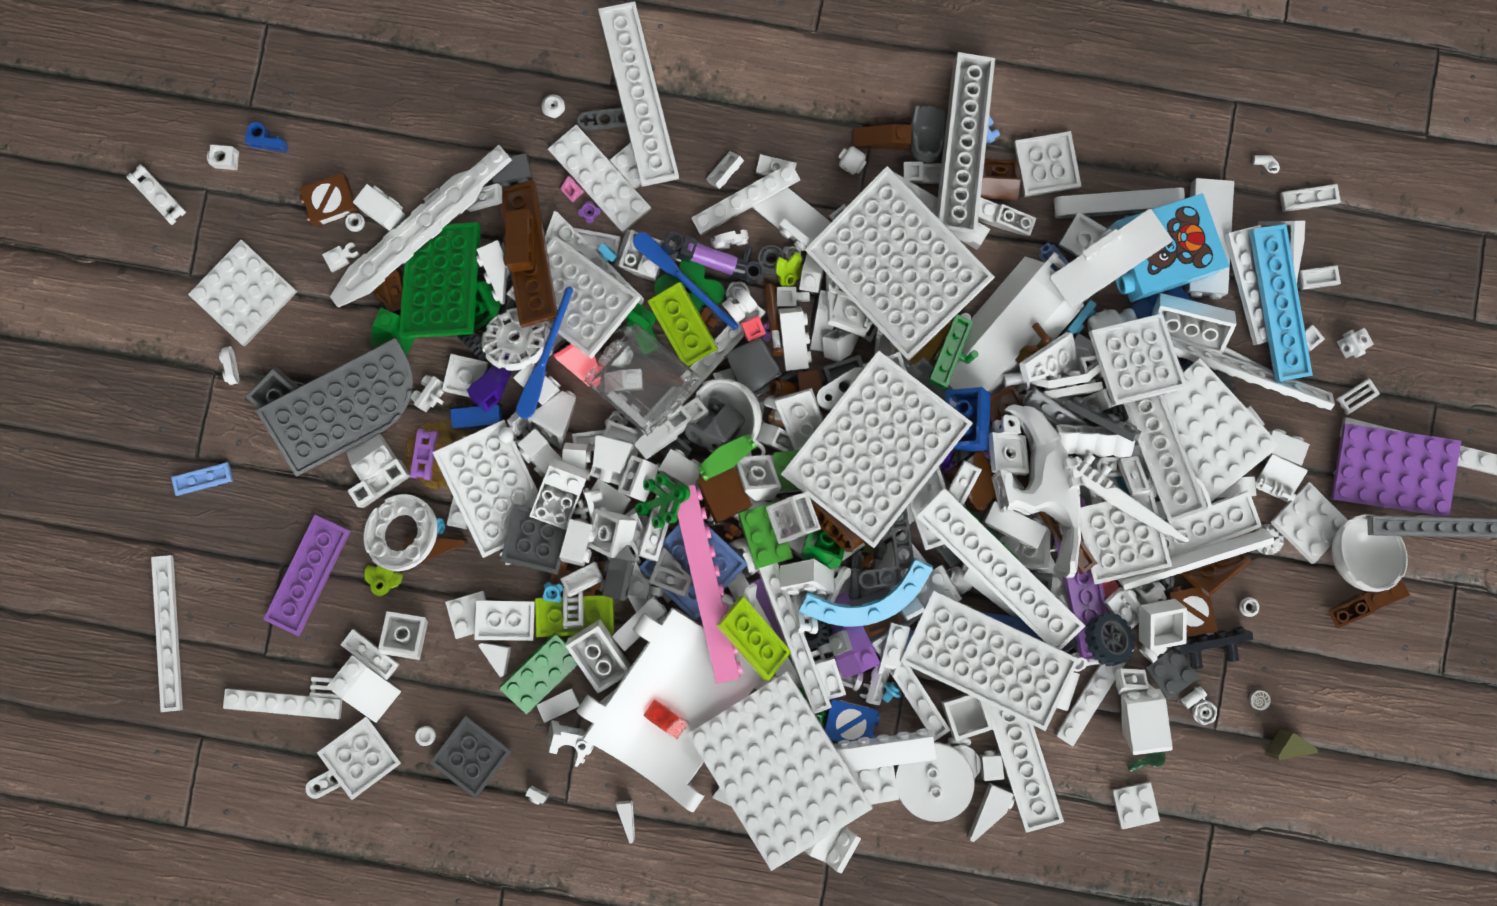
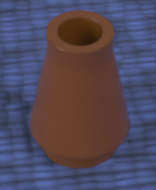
(782, 388)

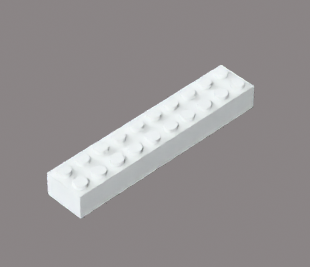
(965, 144)

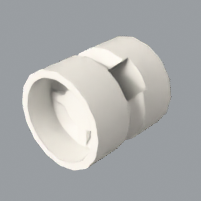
(740, 305)

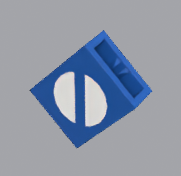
(850, 721)

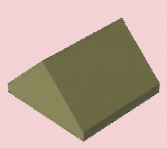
(1288, 745)

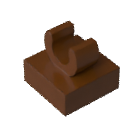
(706, 317)

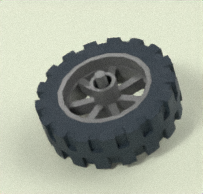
(1118, 636)

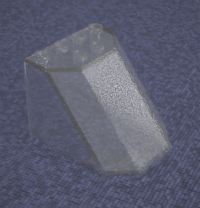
(642, 379)

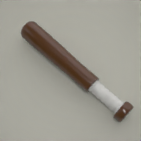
(772, 311)

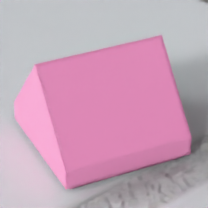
(571, 189)

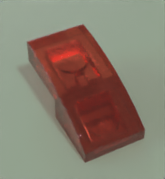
(666, 719)

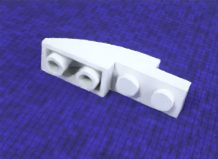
(1005, 217)
(671, 428)

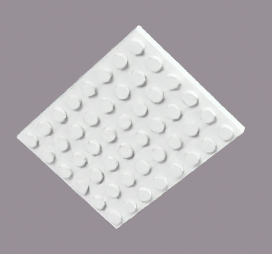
(899, 263)
(876, 449)
(779, 771)

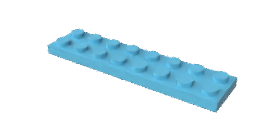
(1280, 302)

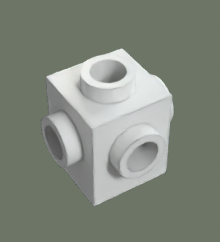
(1355, 343)
(1150, 593)

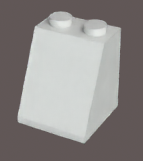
(1145, 721)

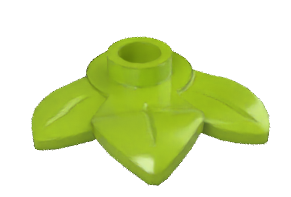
(790, 270)
(378, 575)

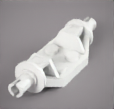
(1071, 377)

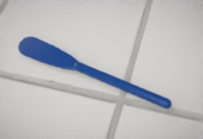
(653, 251)
(530, 395)

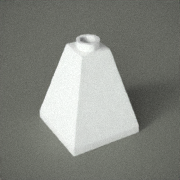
(554, 418)

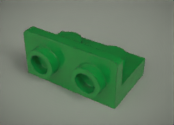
(642, 317)

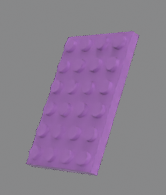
(1396, 470)

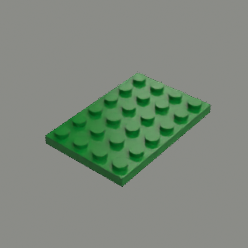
(441, 284)

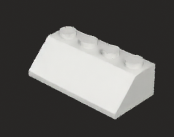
(1196, 321)

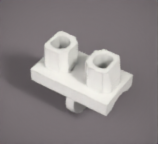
(430, 394)
(590, 497)

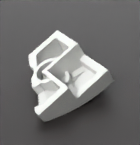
(612, 500)

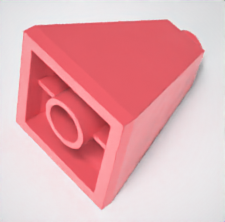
(575, 361)

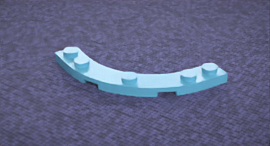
(873, 611)

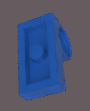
(264, 141)

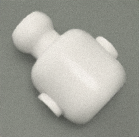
(1109, 318)

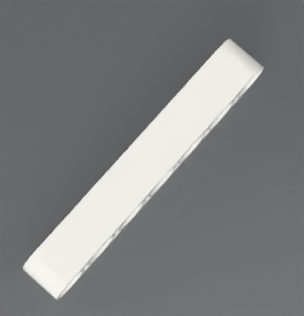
(1115, 202)

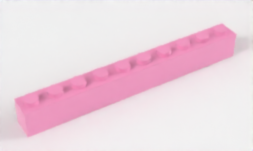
(706, 586)

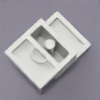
(835, 848)

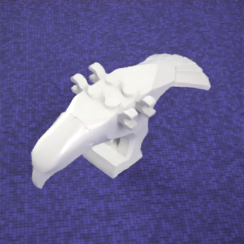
(1049, 486)

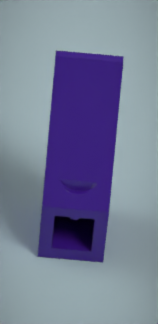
(489, 387)

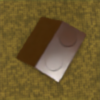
(1000, 179)

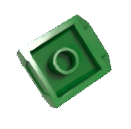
(822, 548)

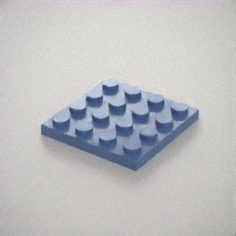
(726, 558)

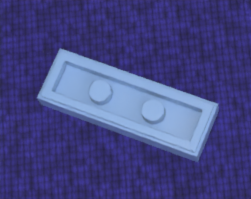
(202, 479)

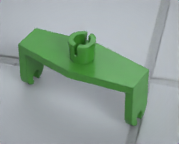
(726, 456)

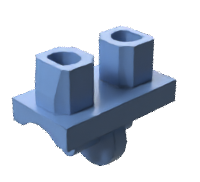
(1047, 250)

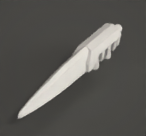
(1103, 487)

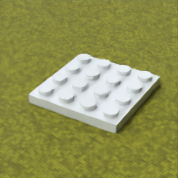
(242, 293)
(1137, 359)
(1122, 542)

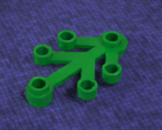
(679, 494)

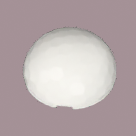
(739, 398)
(1368, 560)

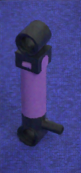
(690, 250)

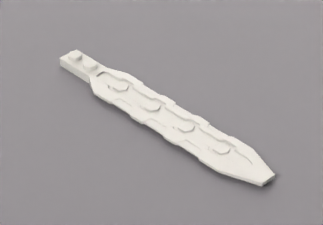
(417, 229)

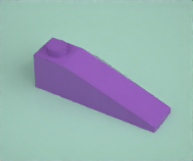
(862, 655)

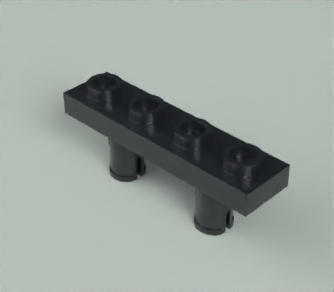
(1219, 638)

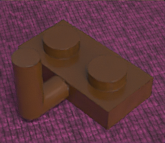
(1028, 350)

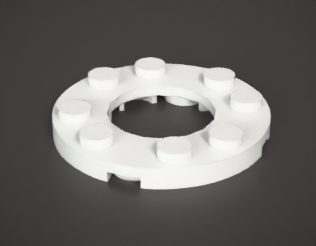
(379, 520)

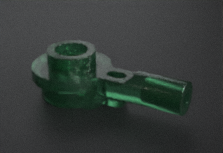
(1153, 759)

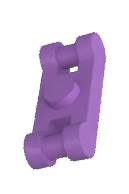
(423, 454)

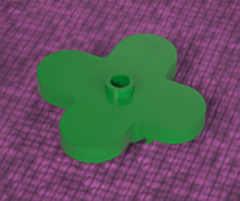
(695, 273)

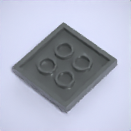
(532, 542)
(471, 756)

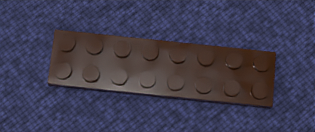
(533, 287)

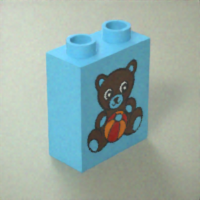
(1188, 258)

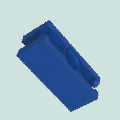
(475, 417)

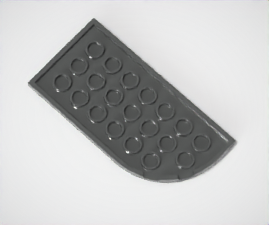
(340, 407)

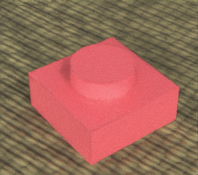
(752, 328)

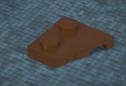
(391, 292)

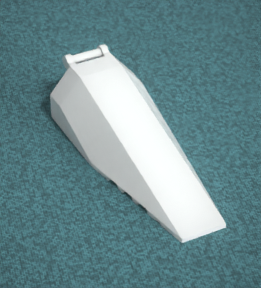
(1007, 321)

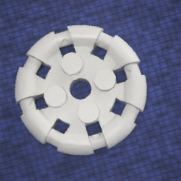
(513, 349)

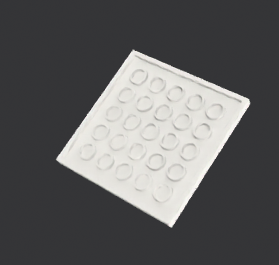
(1215, 430)

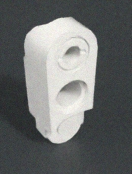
(833, 389)

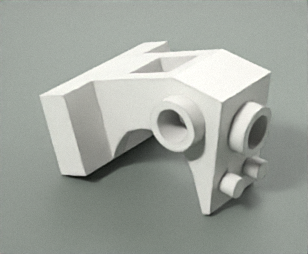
(563, 735)

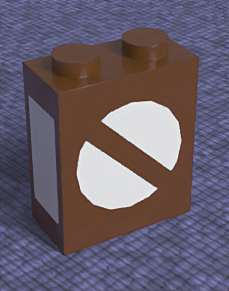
(328, 200)
(1199, 609)

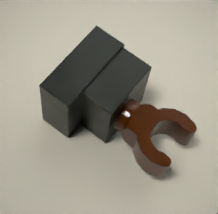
(873, 553)

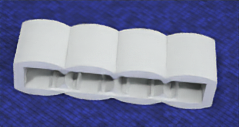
(1093, 440)

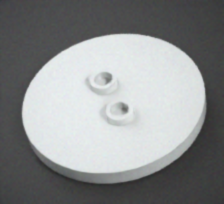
(936, 787)

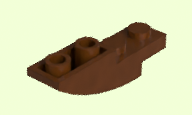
(1366, 604)

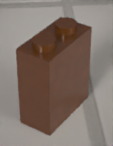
(983, 489)
(724, 495)

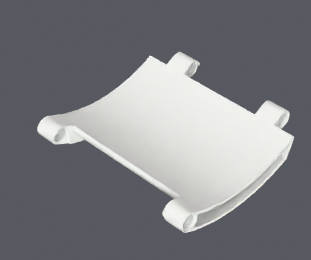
(680, 675)

